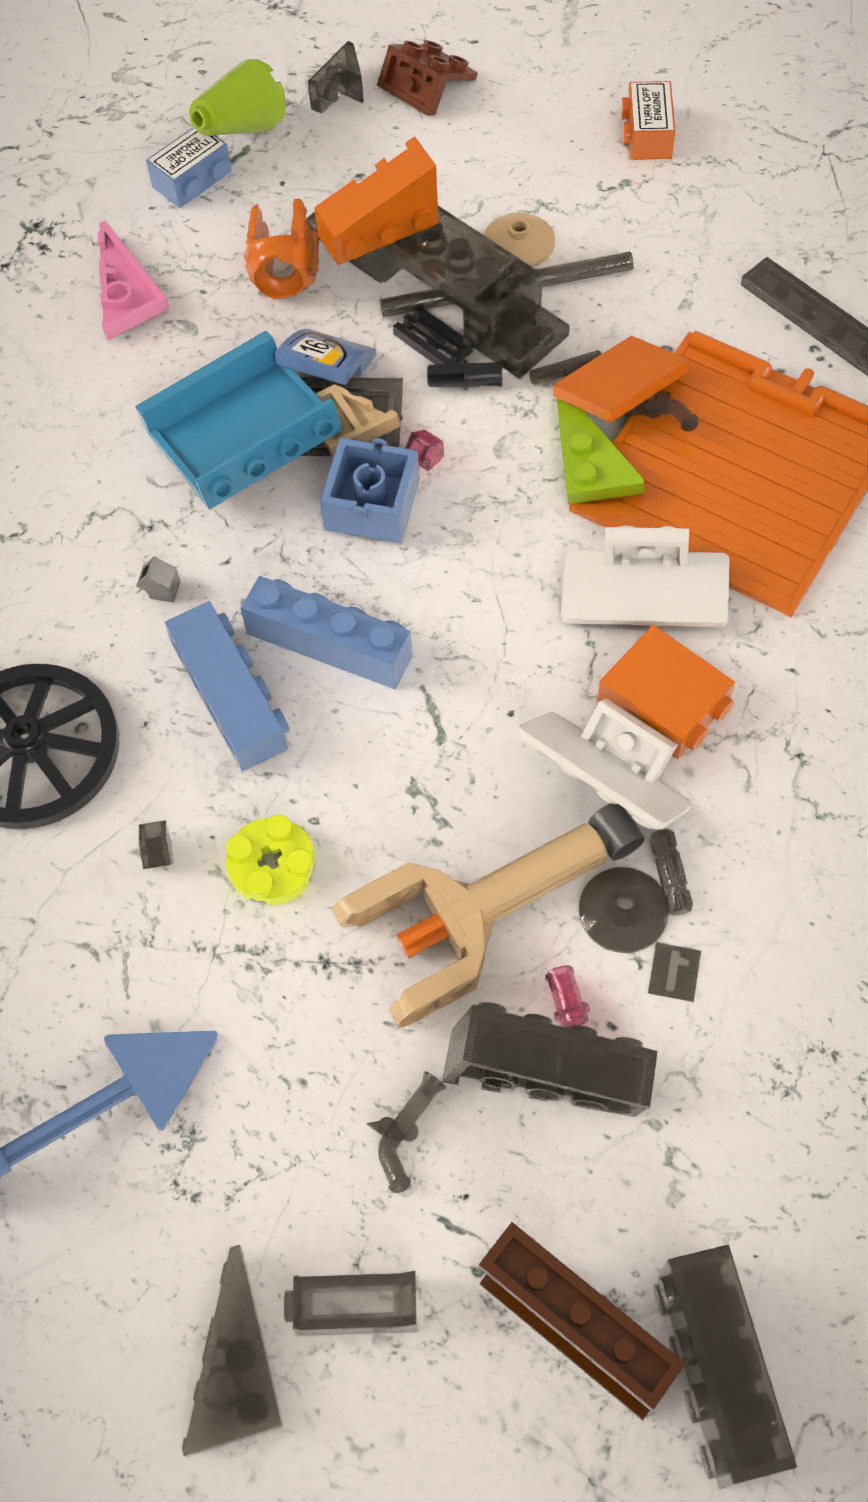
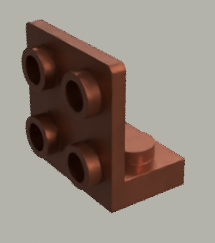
(420, 72)

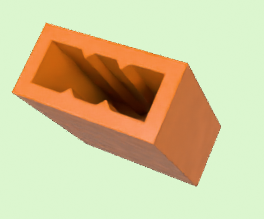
(669, 689)

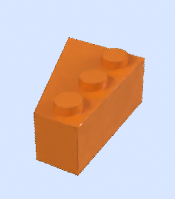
(382, 207)

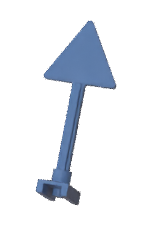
(155, 1070)

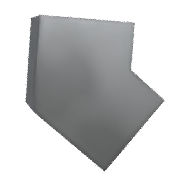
(159, 580)

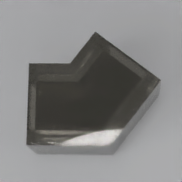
(155, 844)

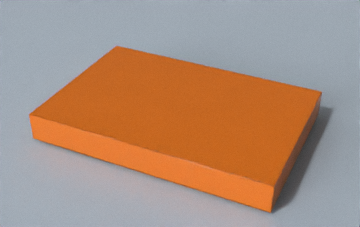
(621, 378)

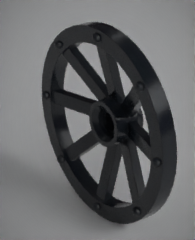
(37, 744)

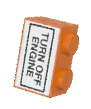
(649, 120)

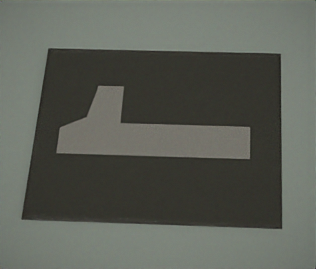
(674, 972)

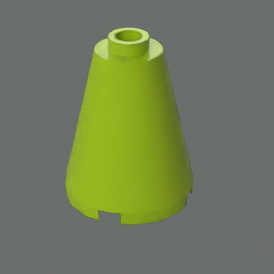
(240, 102)

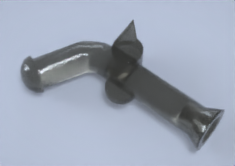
(664, 404)
(403, 1128)

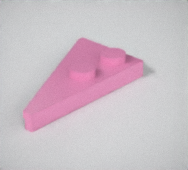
(127, 289)

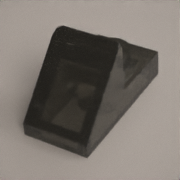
(336, 77)

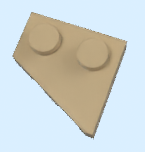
(357, 417)

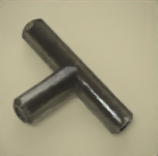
(561, 368)

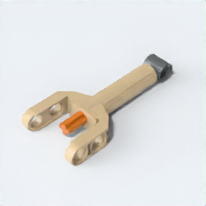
(467, 911)

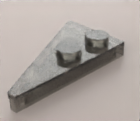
(236, 1383)

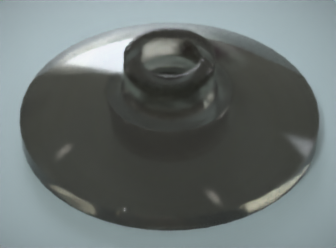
(621, 928)

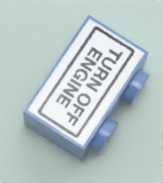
(188, 166)

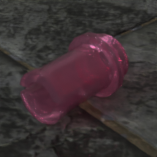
(567, 997)

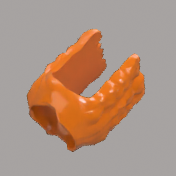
(297, 249)

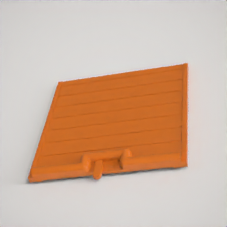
(758, 478)

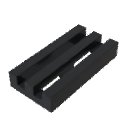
(437, 334)

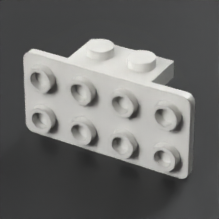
(645, 580)
(615, 757)

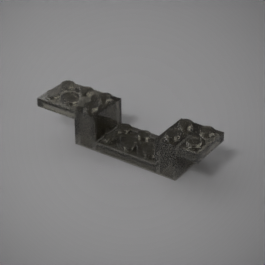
(489, 283)

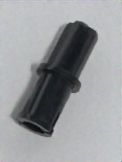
(465, 375)

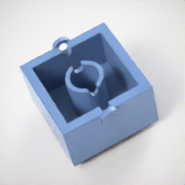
(370, 490)

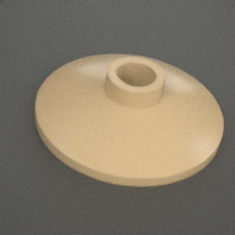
(523, 236)

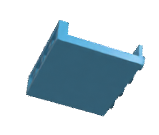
(237, 420)

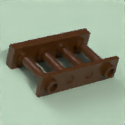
(579, 1321)

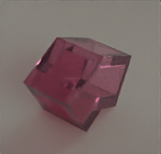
(429, 448)

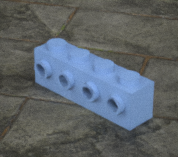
(327, 631)
(227, 686)

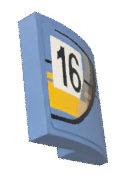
(324, 355)

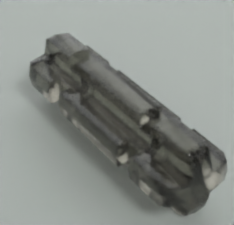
(671, 872)

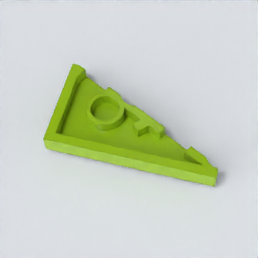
(591, 461)

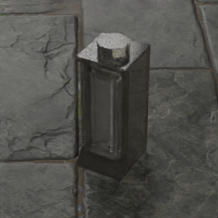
(353, 1304)

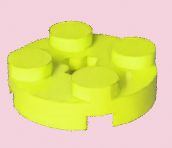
(270, 836)

